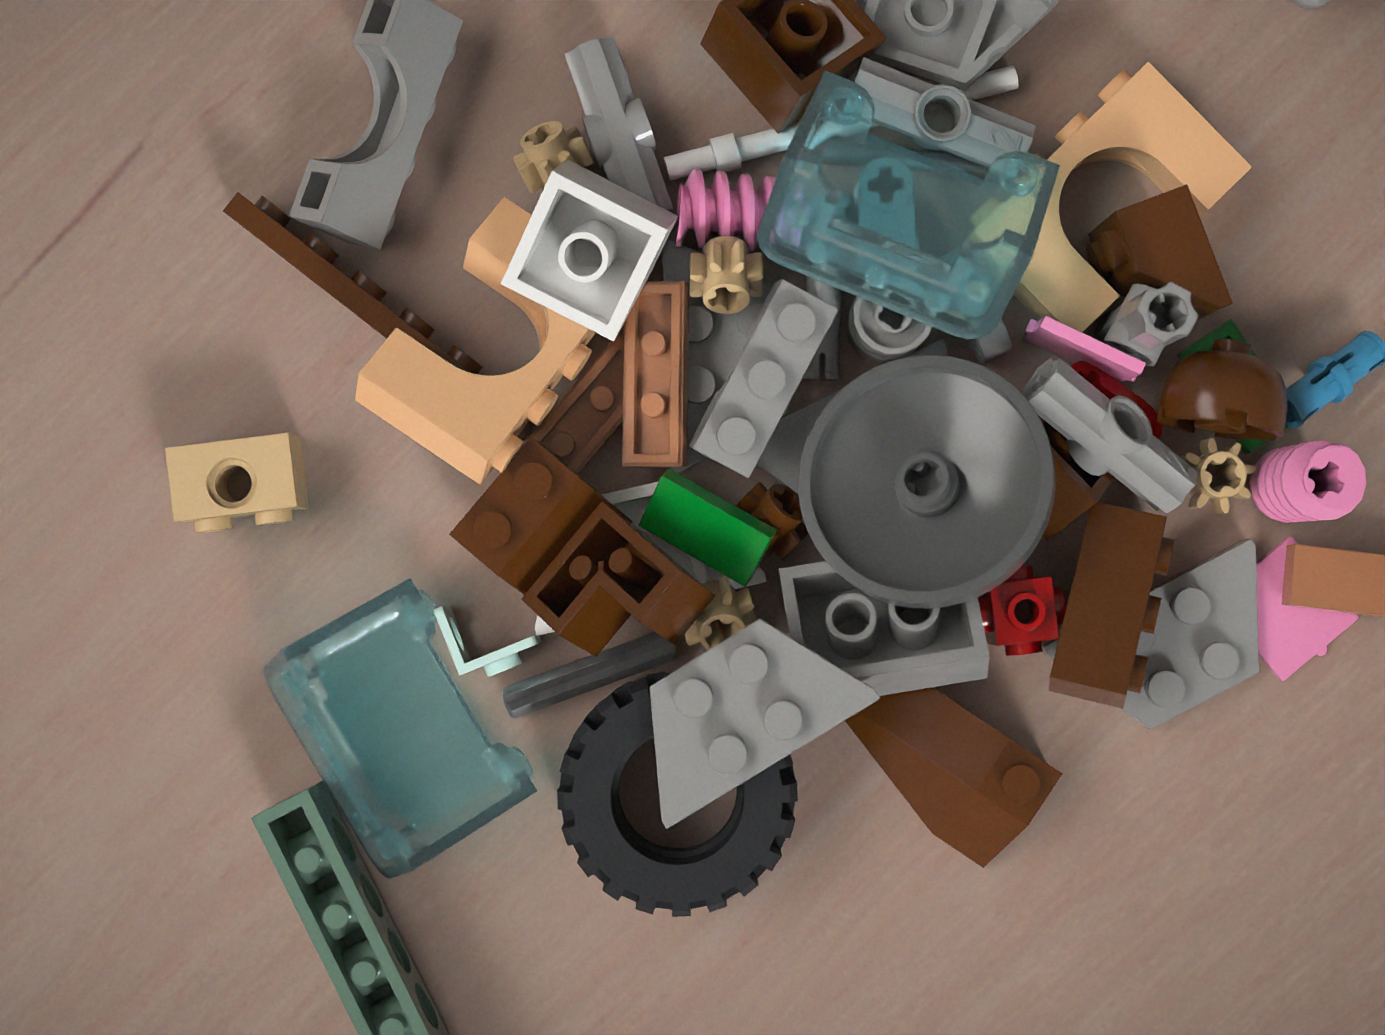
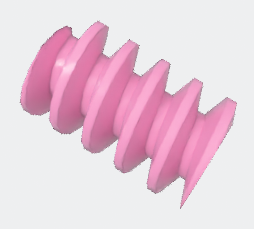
(721, 208)
(1308, 482)

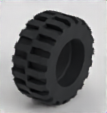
(655, 873)

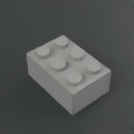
(883, 642)

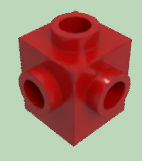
(1045, 606)

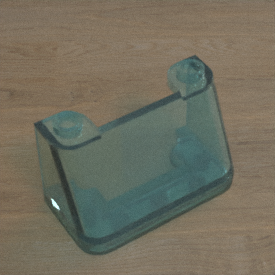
(902, 222)
(394, 732)

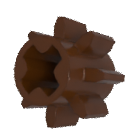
(779, 509)

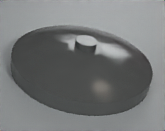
(927, 481)

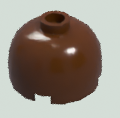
(1225, 394)

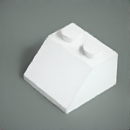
(588, 249)

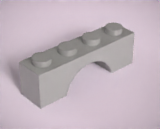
(407, 55)

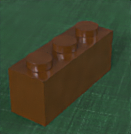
(1111, 605)

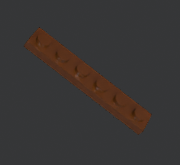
(357, 294)

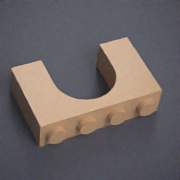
(1143, 127)
(467, 415)

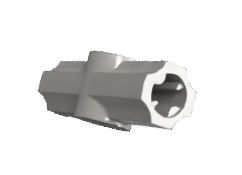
(616, 120)
(977, 130)
(1148, 321)
(1109, 435)

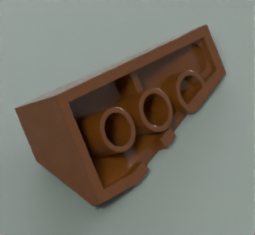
(955, 770)

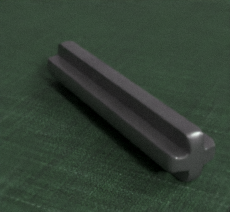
(587, 674)

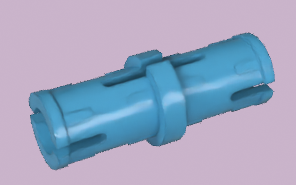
(1333, 377)

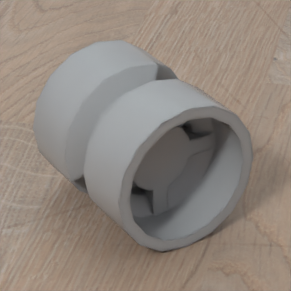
(882, 333)

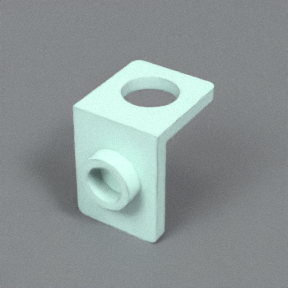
(493, 662)

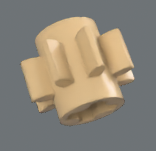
(546, 149)
(726, 274)
(1231, 472)
(724, 615)

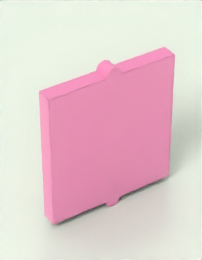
(1077, 346)
(1288, 633)

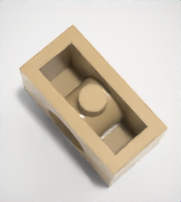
(201, 474)

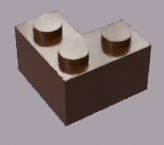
(610, 575)

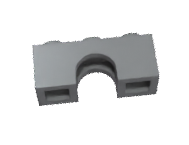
(763, 378)

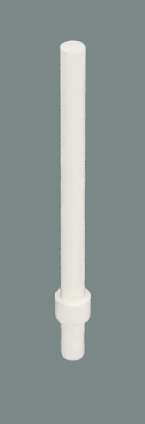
(728, 152)

